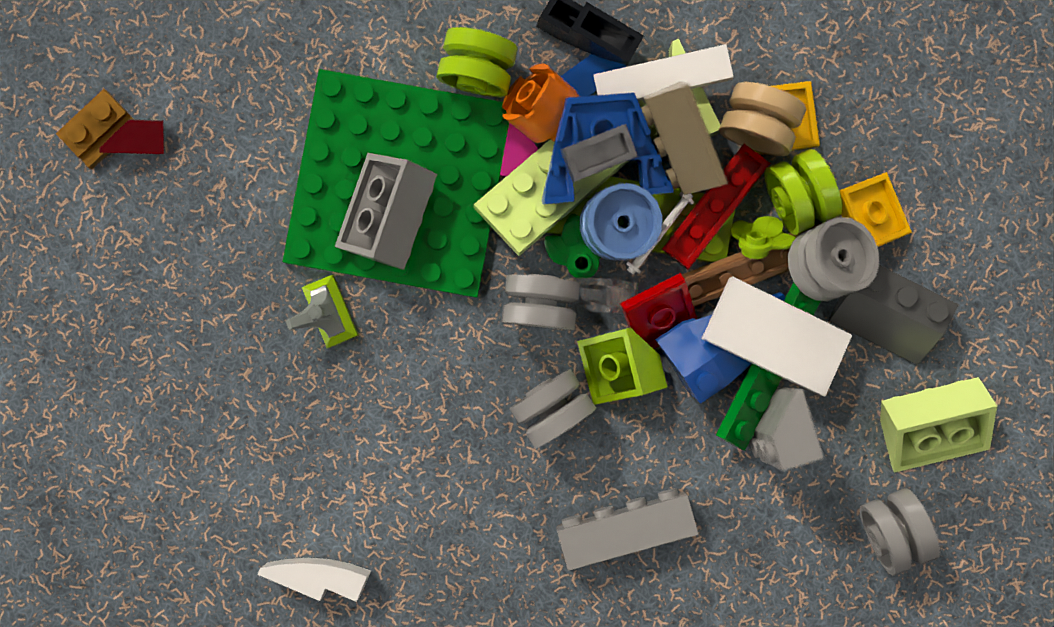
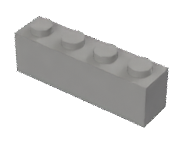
(626, 530)

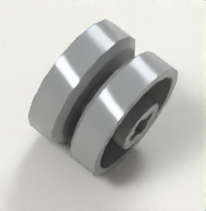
(833, 259)
(541, 301)
(554, 410)
(900, 531)

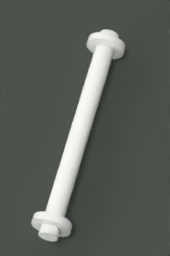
(685, 199)

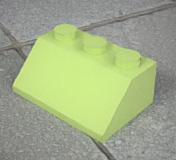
(938, 424)

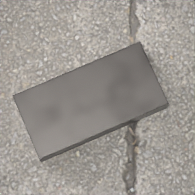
(599, 153)

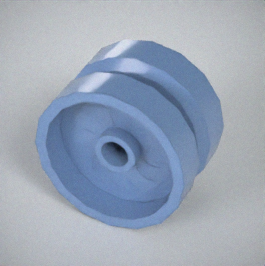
(640, 227)

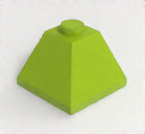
(620, 366)

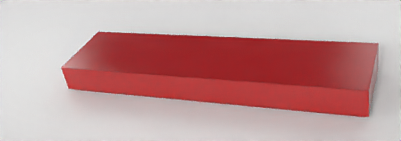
(715, 207)

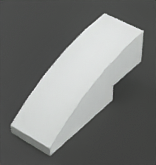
(317, 576)

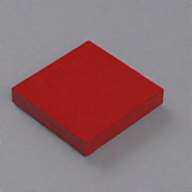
(659, 309)

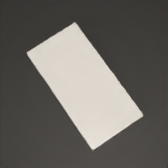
(777, 336)

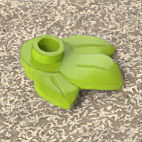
(761, 236)

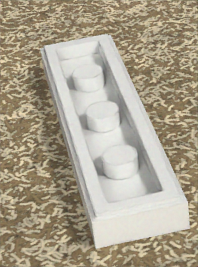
(695, 68)

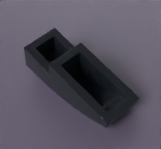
(589, 30)

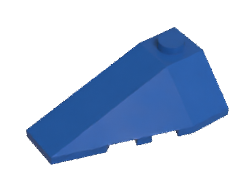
(699, 364)

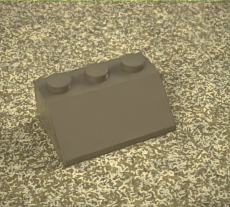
(683, 139)

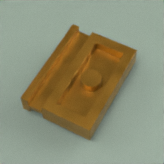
(93, 127)

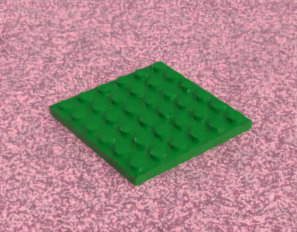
(439, 130)

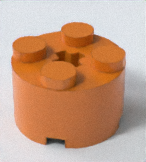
(537, 103)

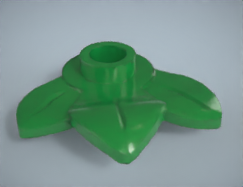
(569, 247)

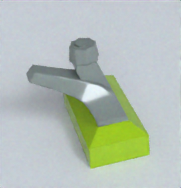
(326, 311)

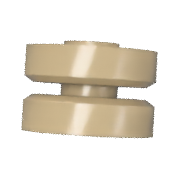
(762, 118)

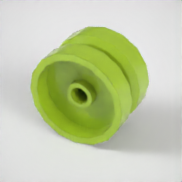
(477, 62)
(803, 191)

